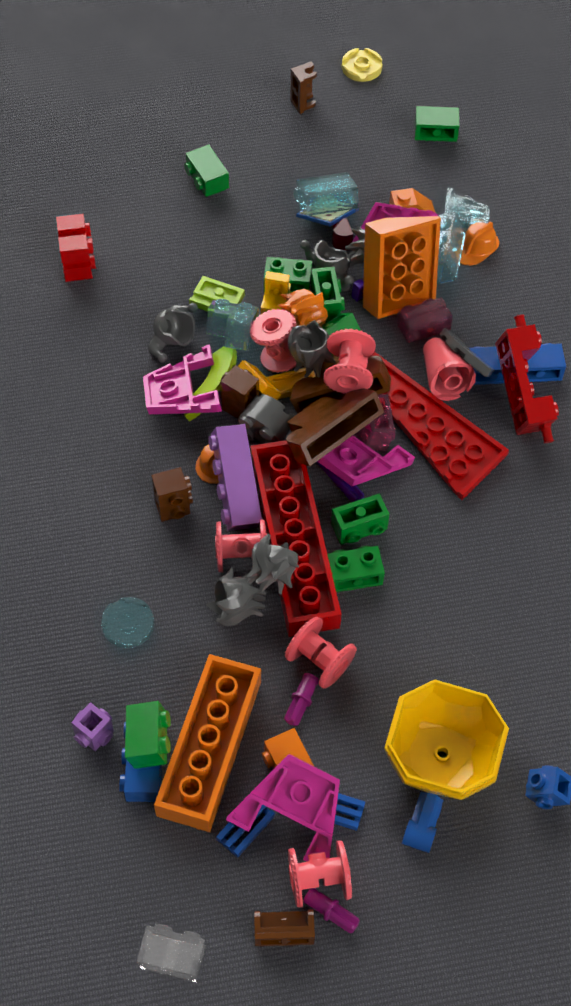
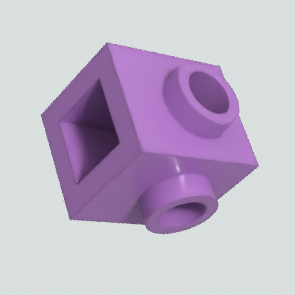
(92, 727)

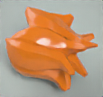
(305, 307)

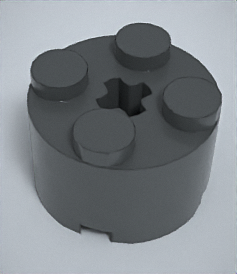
(265, 419)

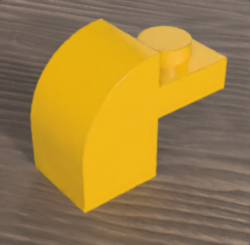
(275, 286)

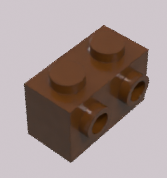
(238, 390)
(172, 494)

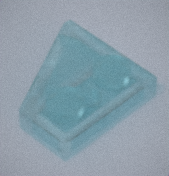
(466, 208)

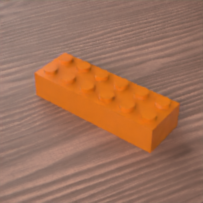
(208, 743)

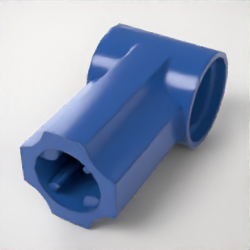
(421, 828)

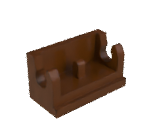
(302, 86)
(284, 928)

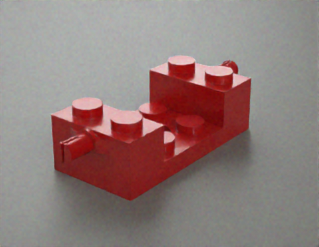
(514, 350)

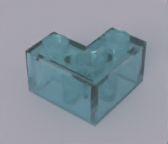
(231, 322)

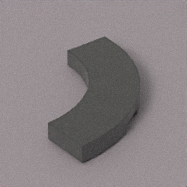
(470, 357)

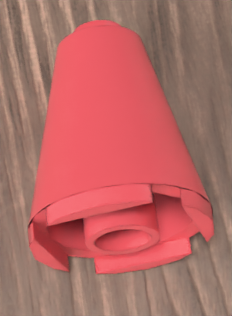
(446, 370)

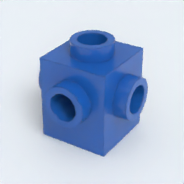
(549, 787)

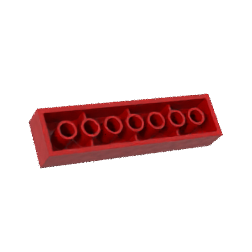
(293, 519)

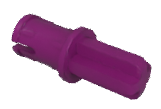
(301, 699)
(331, 910)

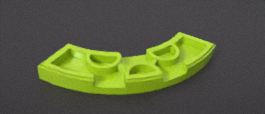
(224, 360)

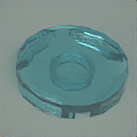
(127, 622)

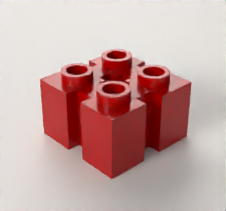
(75, 247)

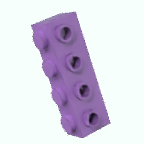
(235, 477)

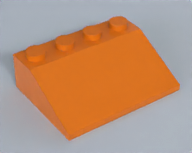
(400, 263)

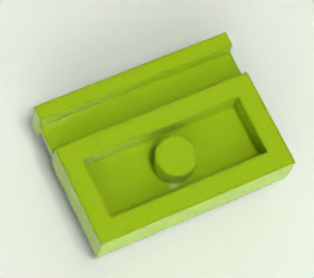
(211, 289)

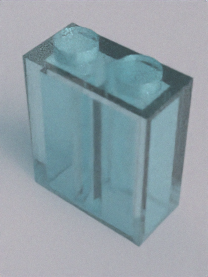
(326, 194)

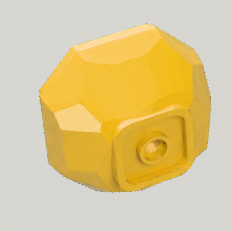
(449, 721)

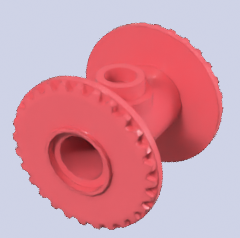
(272, 331)
(353, 350)
(236, 544)
(320, 652)
(331, 870)

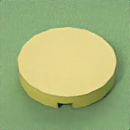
(362, 64)

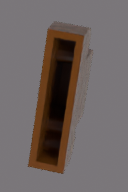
(311, 389)
(330, 423)

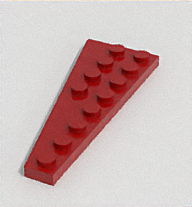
(443, 436)

